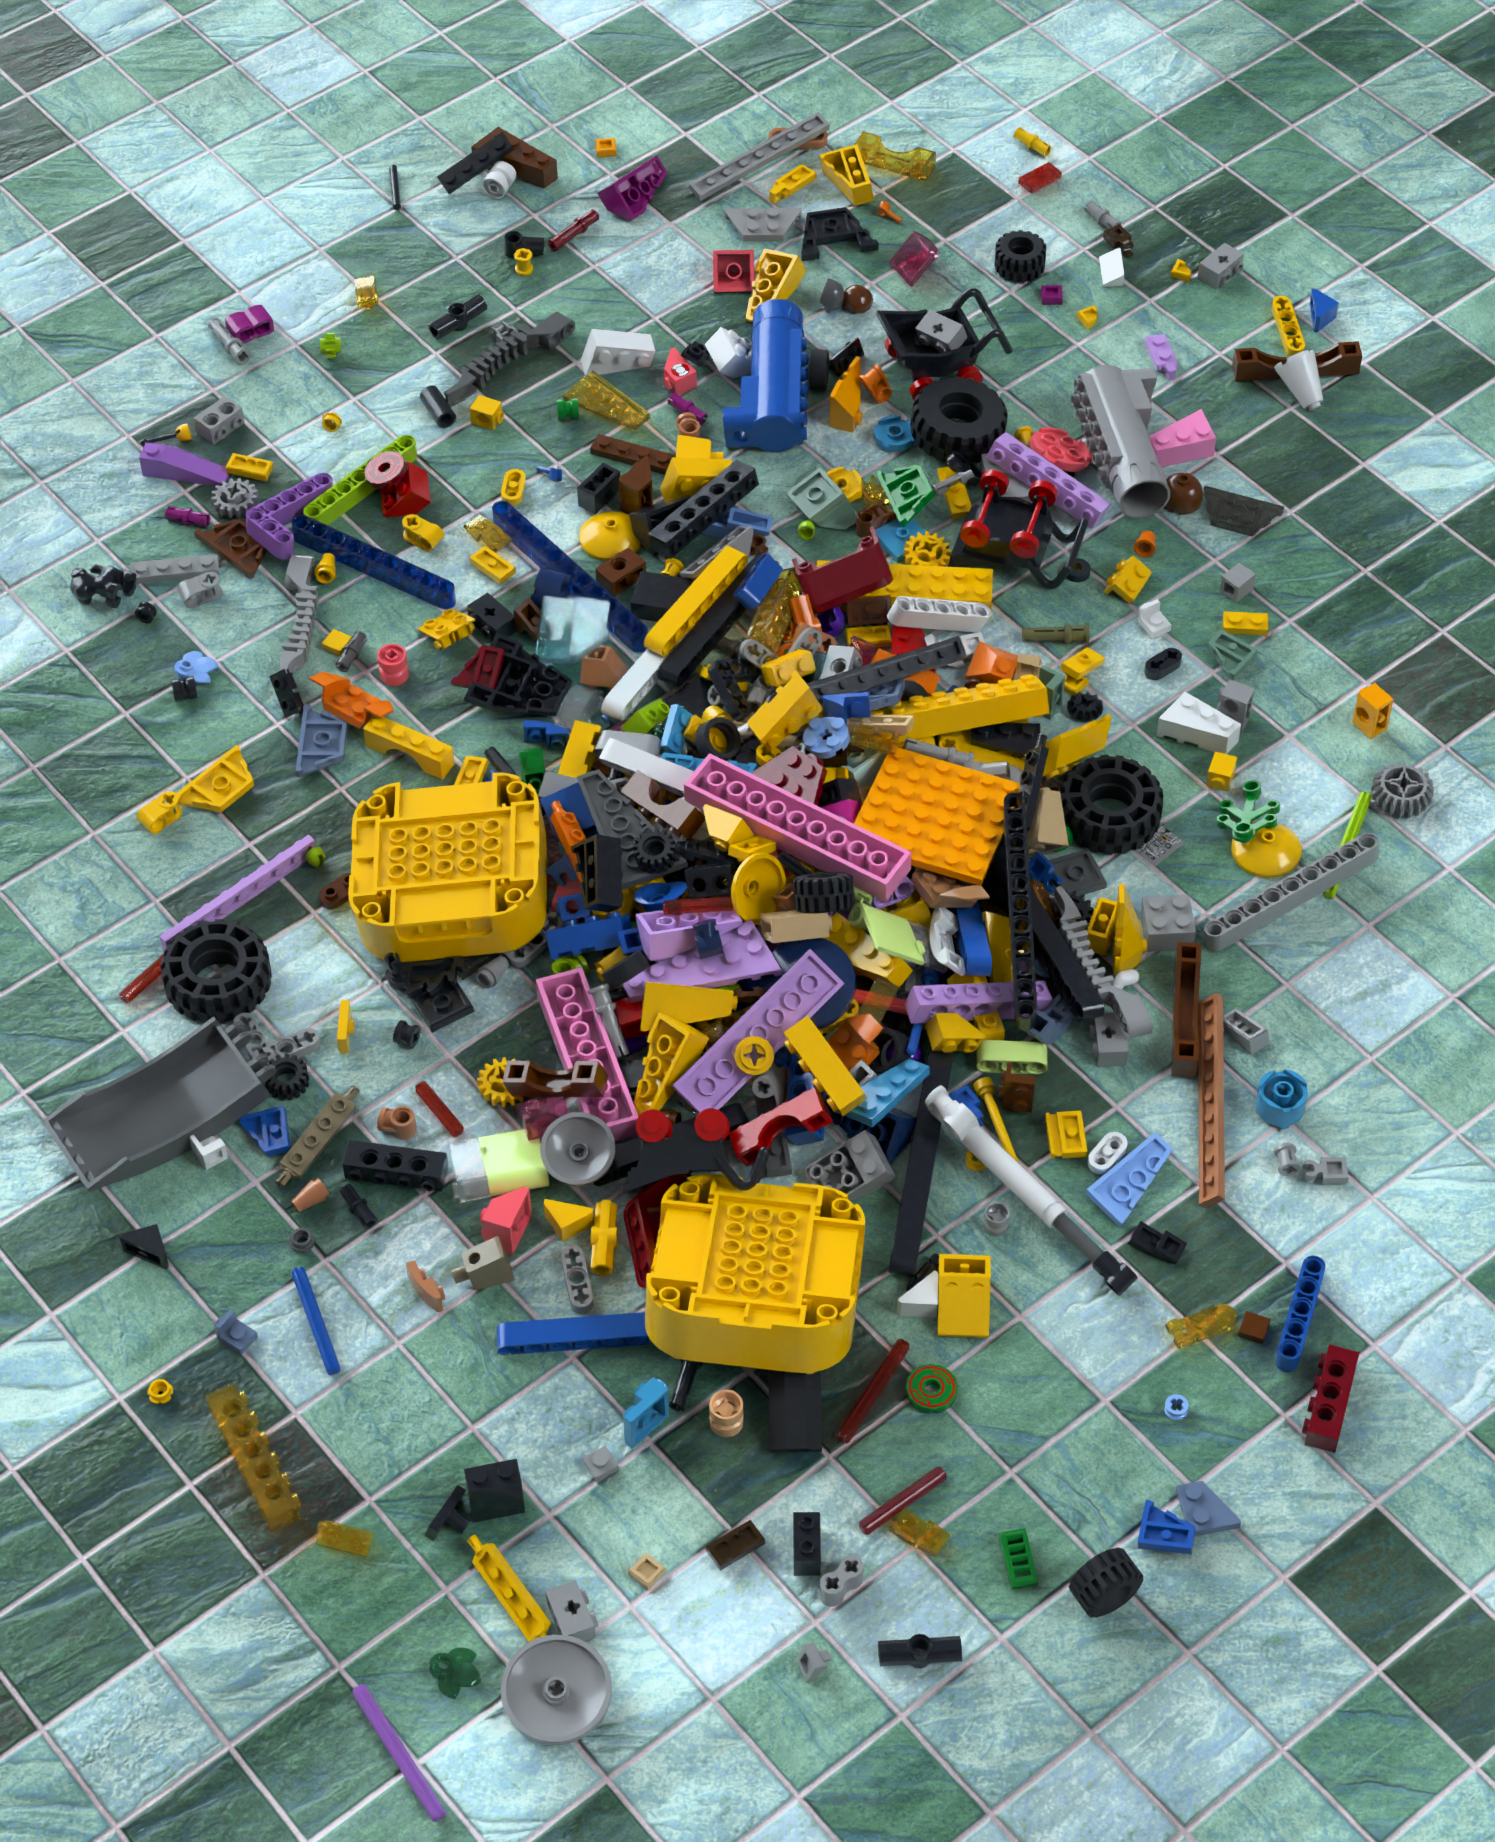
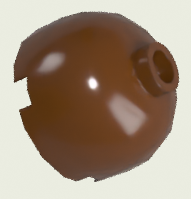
(1185, 493)

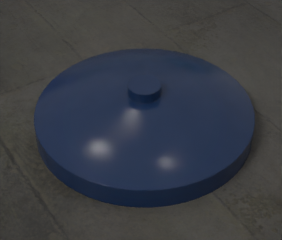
(835, 959)

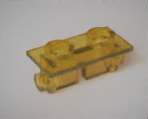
(884, 742)
(344, 1538)

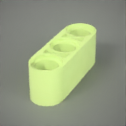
(1025, 1056)

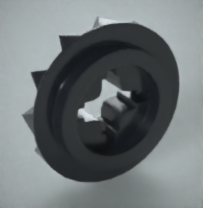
(1080, 712)

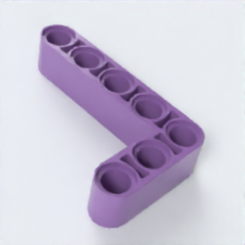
(267, 519)

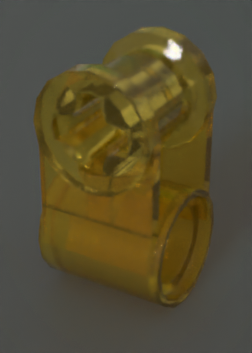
(713, 1032)

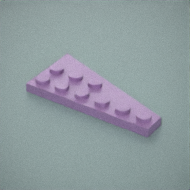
(743, 958)

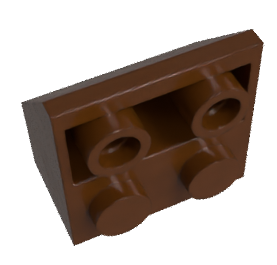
(636, 487)

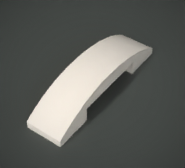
(942, 928)

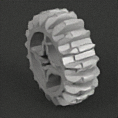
(1402, 789)

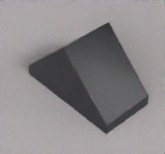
(146, 1245)

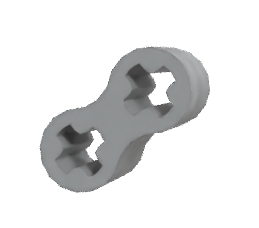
(841, 1580)

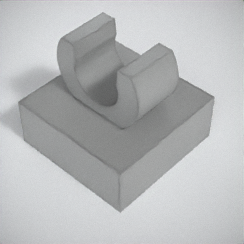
(812, 1662)

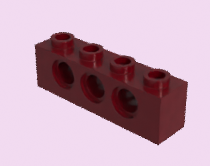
(1326, 1433)

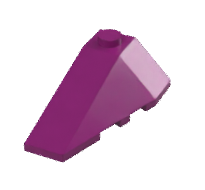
(633, 191)

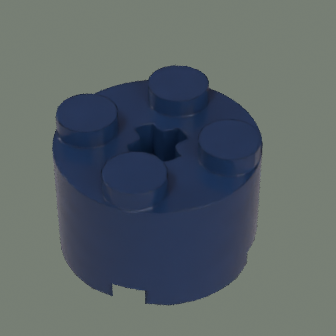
(550, 584)

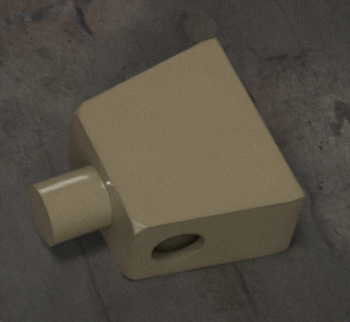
(485, 1265)

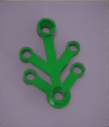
(1245, 830)

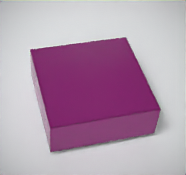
(1051, 295)

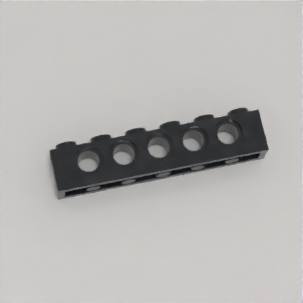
(703, 509)

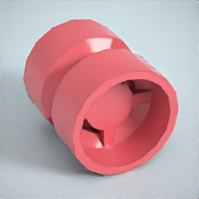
(393, 664)

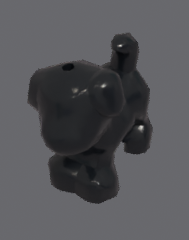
(105, 584)

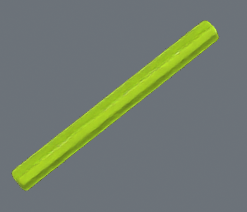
(1352, 830)

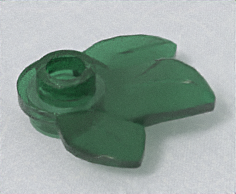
(458, 1672)

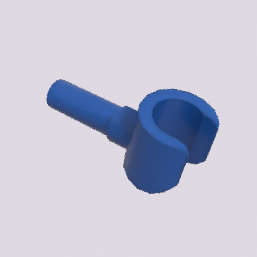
(555, 474)

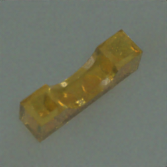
(915, 163)

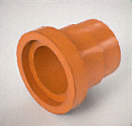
(1145, 544)

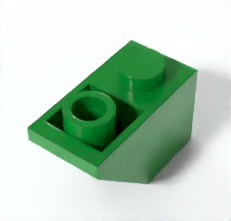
(532, 767)

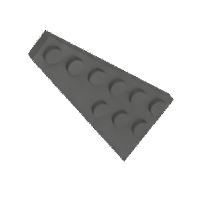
(618, 819)

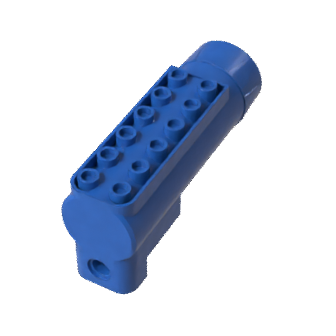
(773, 396)

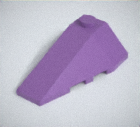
(180, 465)

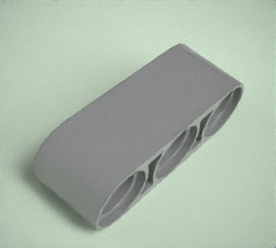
(645, 742)

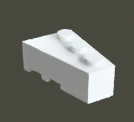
(616, 351)
(1199, 724)

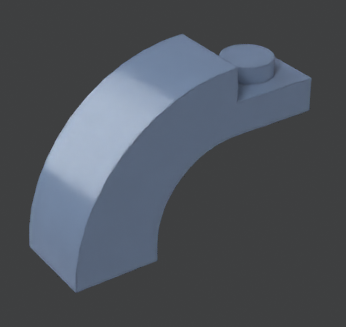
(1052, 1021)

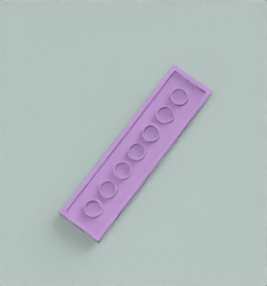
(787, 1002)

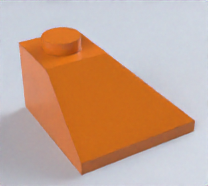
(991, 664)

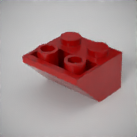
(407, 495)

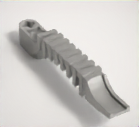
(298, 579)
(1126, 1006)

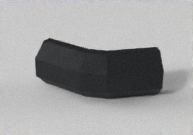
(795, 1412)

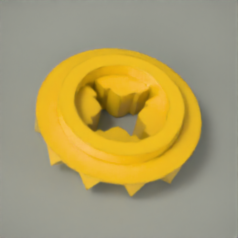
(762, 1048)

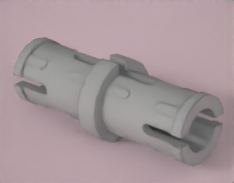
(1101, 215)

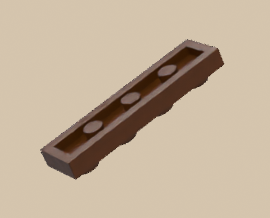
(630, 453)

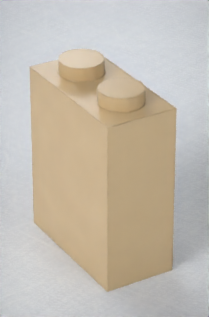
(794, 926)

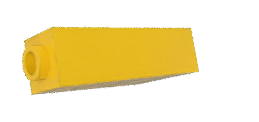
(685, 1003)

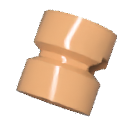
(726, 1413)

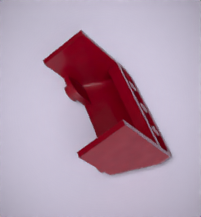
(846, 576)
(643, 1223)

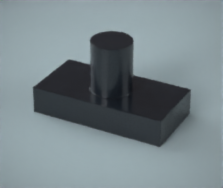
(449, 1515)

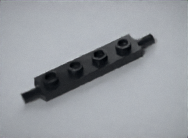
(1032, 776)

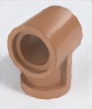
(688, 425)
(398, 1121)

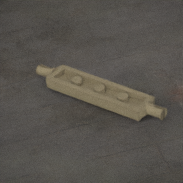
(317, 1136)

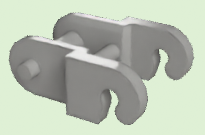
(496, 332)

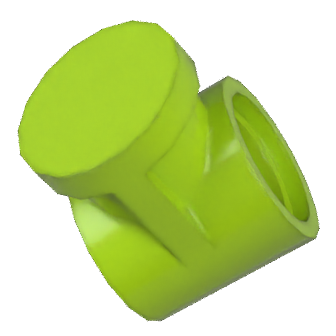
(565, 964)

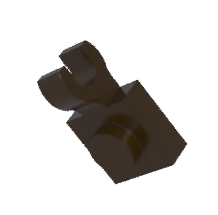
(1120, 238)

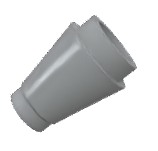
(490, 973)

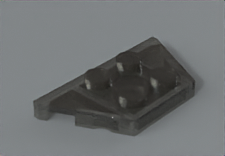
(1239, 512)

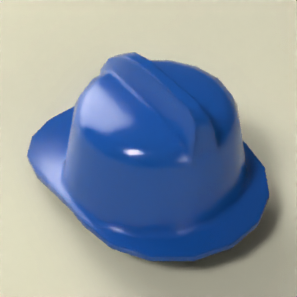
(654, 894)

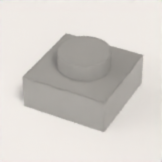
(600, 1464)

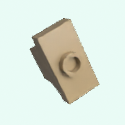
(1027, 665)

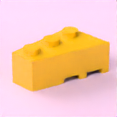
(848, 173)
(580, 748)

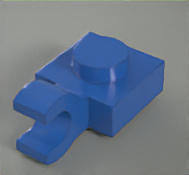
(969, 1099)

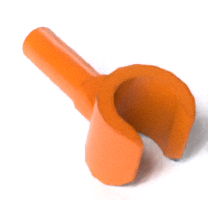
(884, 210)

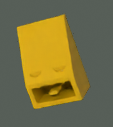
(964, 1295)

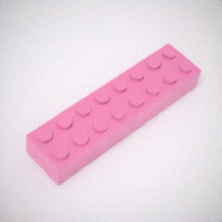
(582, 1037)

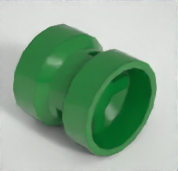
(567, 409)

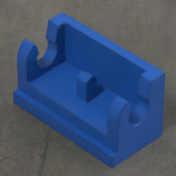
(562, 865)

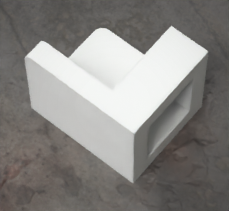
(209, 1151)

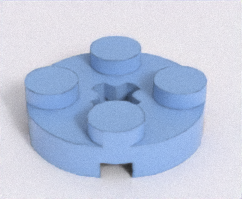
(822, 727)

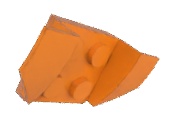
(349, 701)
(855, 1040)

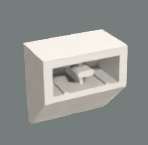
(730, 353)

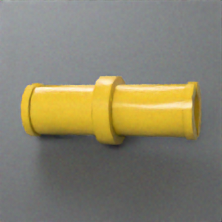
(1032, 141)

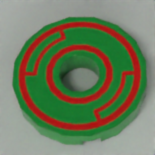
(936, 1376)

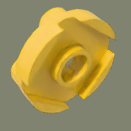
(849, 479)

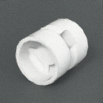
(499, 180)

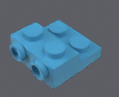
(648, 1413)

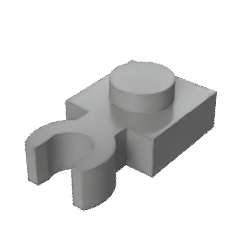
(1331, 1170)

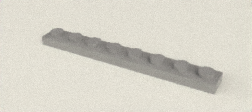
(759, 156)

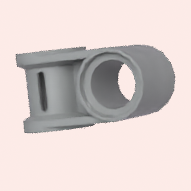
(198, 590)

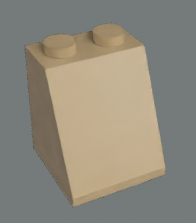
(1048, 824)

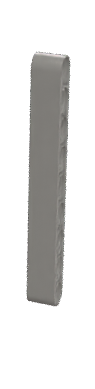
(1291, 892)

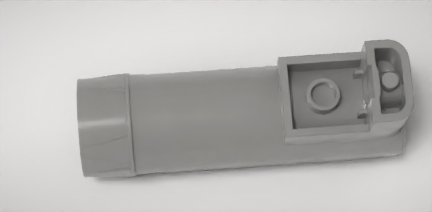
(1115, 421)

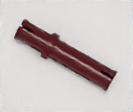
(579, 226)

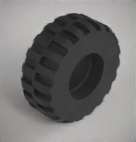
(960, 400)
(1118, 780)
(209, 945)

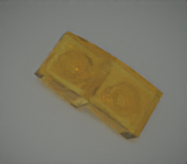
(366, 291)
(490, 533)
(921, 1535)

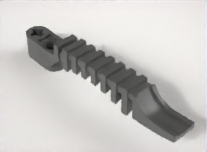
(546, 334)

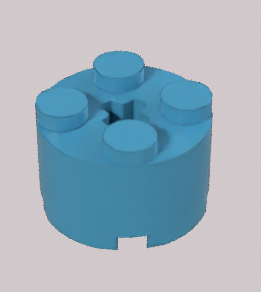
(1281, 1098)

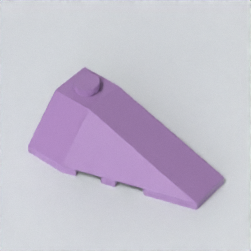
(671, 935)

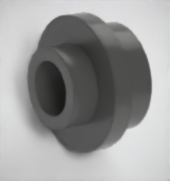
(301, 1235)

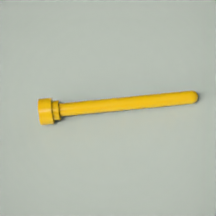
(985, 1089)

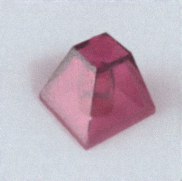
(914, 257)
(539, 1114)

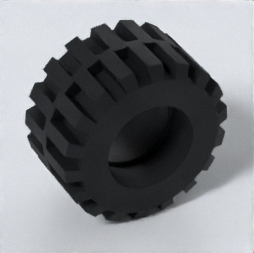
(1020, 256)
(823, 892)
(1106, 1582)

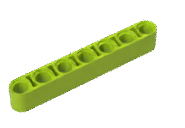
(354, 486)

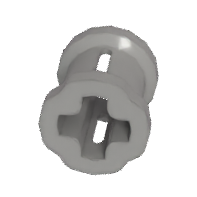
(1287, 1159)

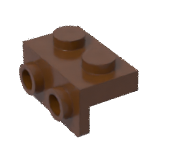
(1016, 1090)

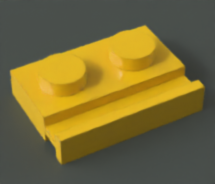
(1066, 1134)

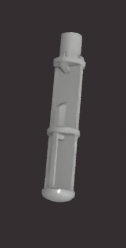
(942, 487)

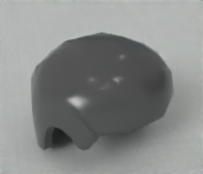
(832, 295)

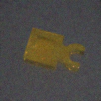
(872, 493)

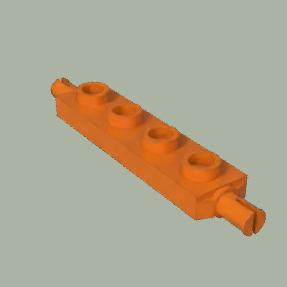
(567, 830)

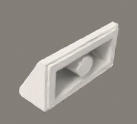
(1112, 268)

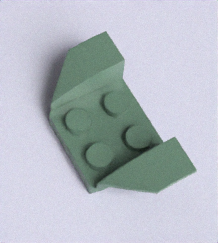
(822, 501)

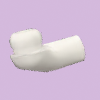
(1125, 978)

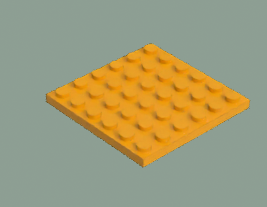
(938, 813)

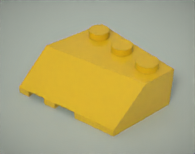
(1075, 746)

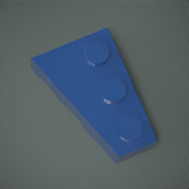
(588, 935)

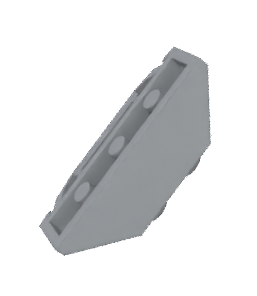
(738, 539)

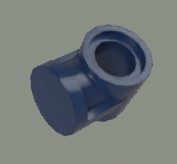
(708, 939)

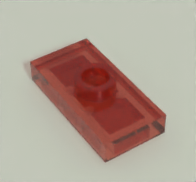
(1039, 177)

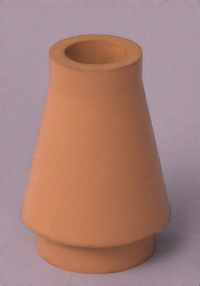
(310, 1195)

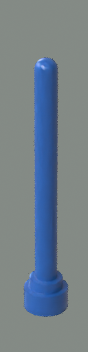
(928, 977)

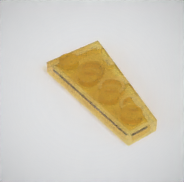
(607, 401)

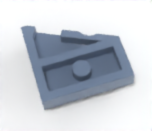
(1205, 1509)

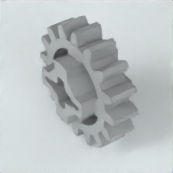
(234, 497)

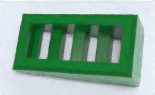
(1012, 1542)

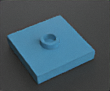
(894, 536)

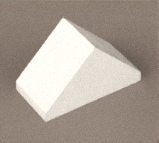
(921, 1299)

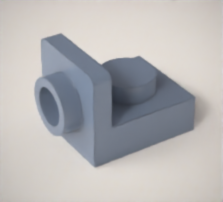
(234, 1332)

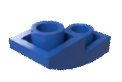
(553, 735)

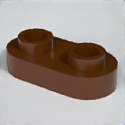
(339, 889)

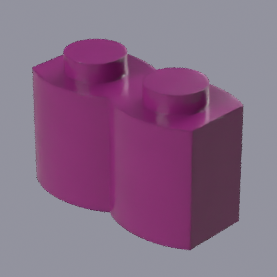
(250, 323)

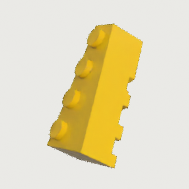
(864, 956)
(824, 1066)

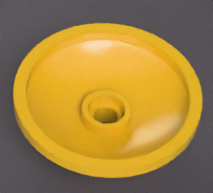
(607, 535)
(1269, 853)
(755, 885)

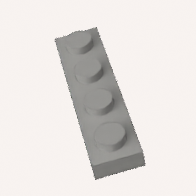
(174, 568)

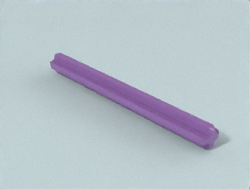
(399, 1753)

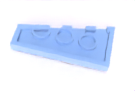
(1127, 1181)

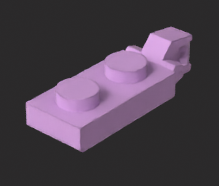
(1162, 355)

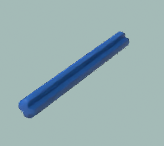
(316, 1321)

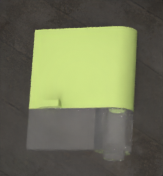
(896, 935)
(497, 1165)

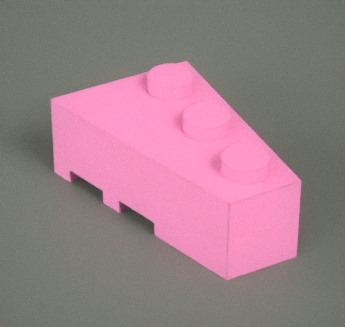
(1184, 440)

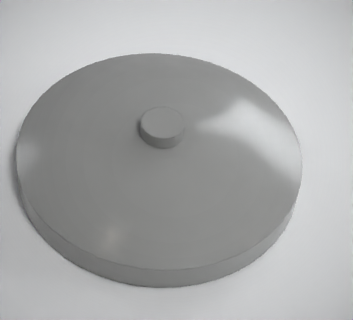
(556, 1689)

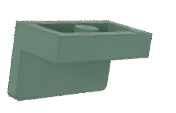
(1054, 684)

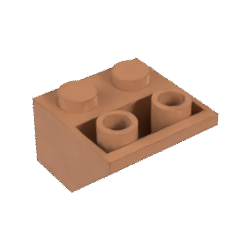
(602, 668)

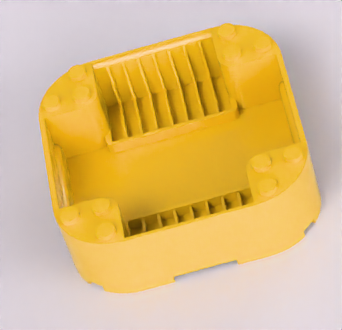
(449, 869)
(755, 1275)

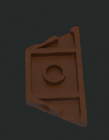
(234, 545)

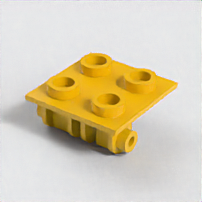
(448, 628)

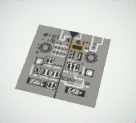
(1159, 846)

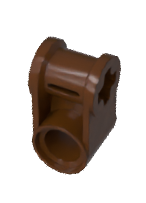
(875, 516)

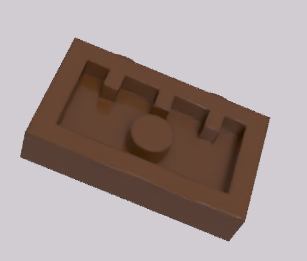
(868, 611)

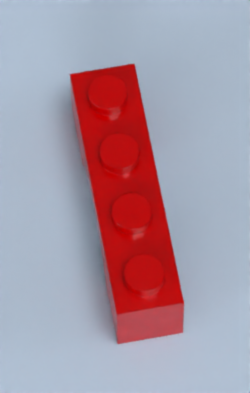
(805, 1110)

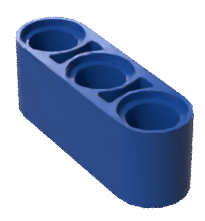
(758, 582)

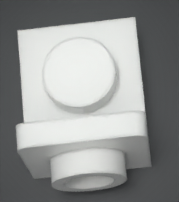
(1153, 620)

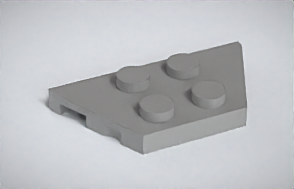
(762, 223)

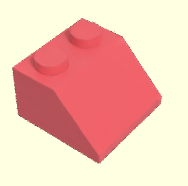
(733, 270)
(507, 1218)

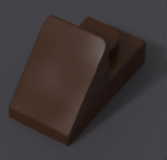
(527, 618)

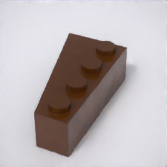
(529, 162)

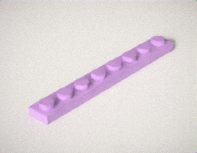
(245, 889)

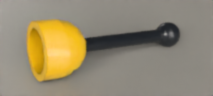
(182, 433)

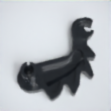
(421, 975)

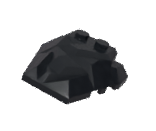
(522, 684)

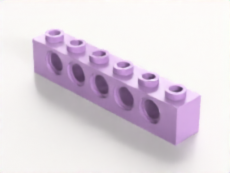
(1031, 467)
(968, 1000)

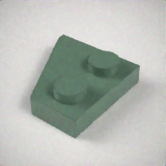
(1231, 653)

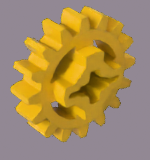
(927, 550)
(491, 1084)

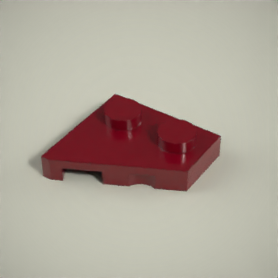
(482, 668)

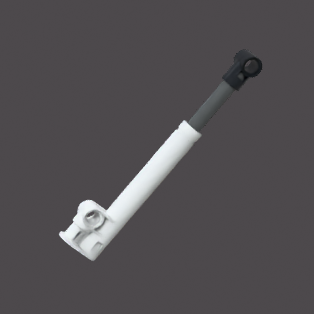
(966, 1129)

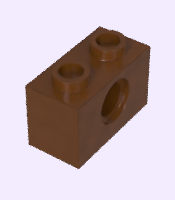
(620, 571)

